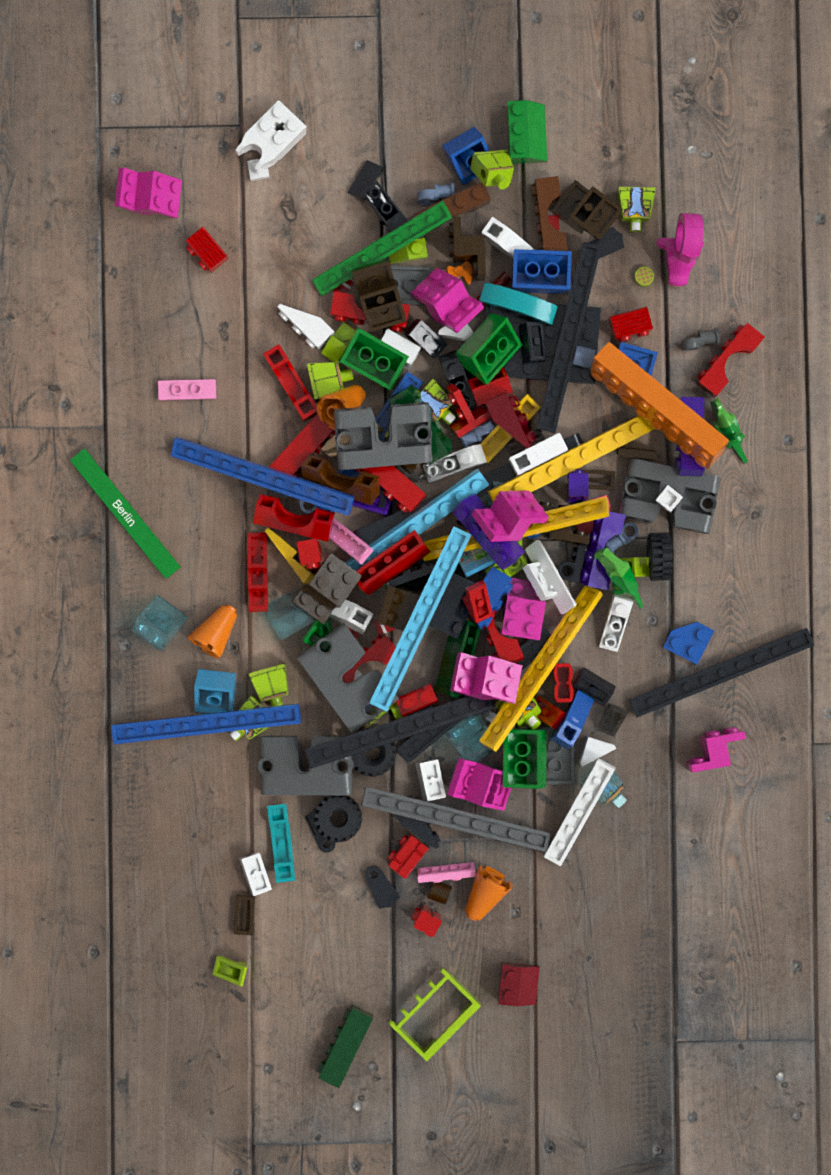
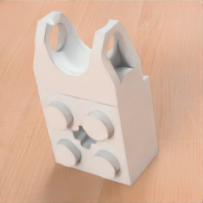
(271, 143)

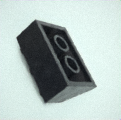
(452, 611)

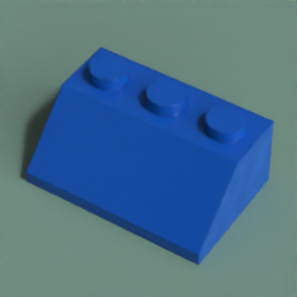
(541, 271)

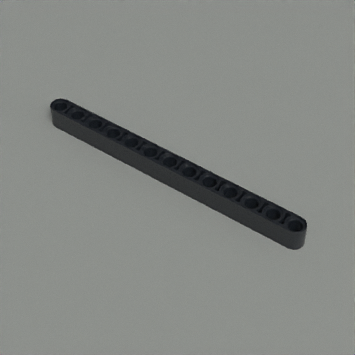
(504, 473)

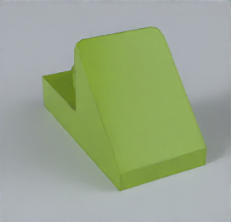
(413, 251)
(338, 343)
(230, 970)

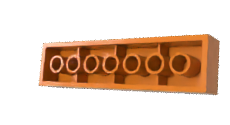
(658, 406)

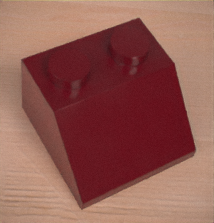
(518, 984)

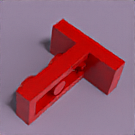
(467, 419)

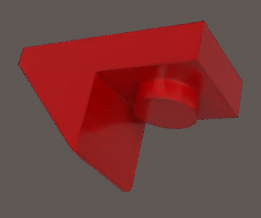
(478, 602)
(549, 713)

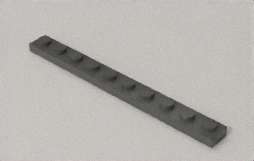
(455, 819)

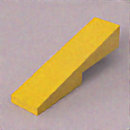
(499, 437)
(289, 554)

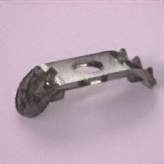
(413, 477)

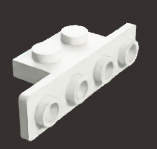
(546, 578)

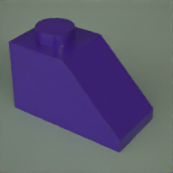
(577, 487)

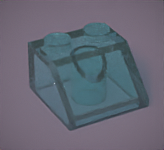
(287, 617)
(159, 623)
(466, 738)

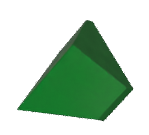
(317, 632)

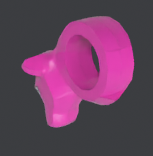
(684, 248)

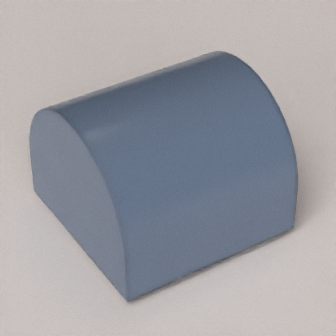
(584, 357)

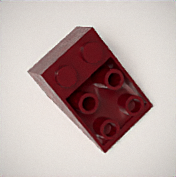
(507, 415)

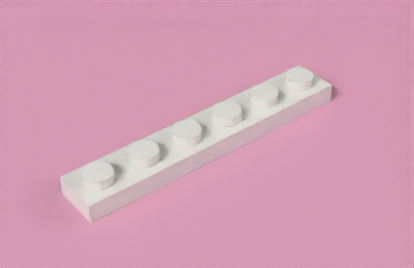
(579, 812)

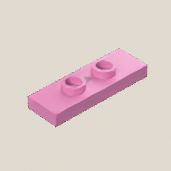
(187, 390)
(350, 542)
(446, 872)

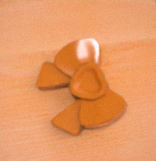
(464, 270)

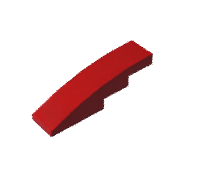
(257, 572)

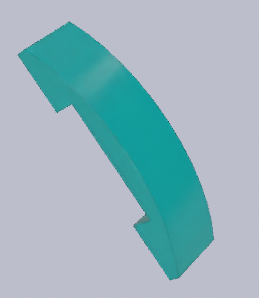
(518, 302)
(281, 843)

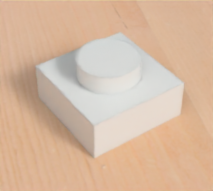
(253, 175)
(668, 498)

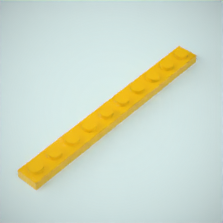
(576, 457)
(557, 519)
(541, 667)

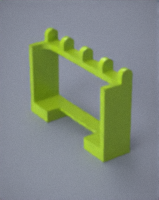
(437, 1043)

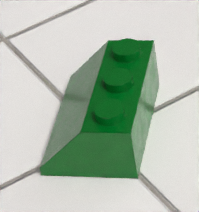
(526, 132)
(489, 348)
(374, 359)
(525, 759)

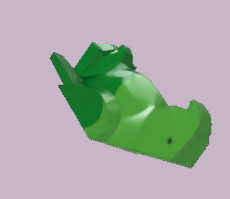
(728, 426)
(620, 574)

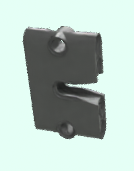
(400, 447)
(652, 479)
(328, 670)
(290, 777)

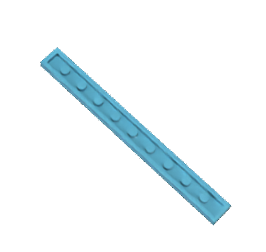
(427, 515)
(420, 619)

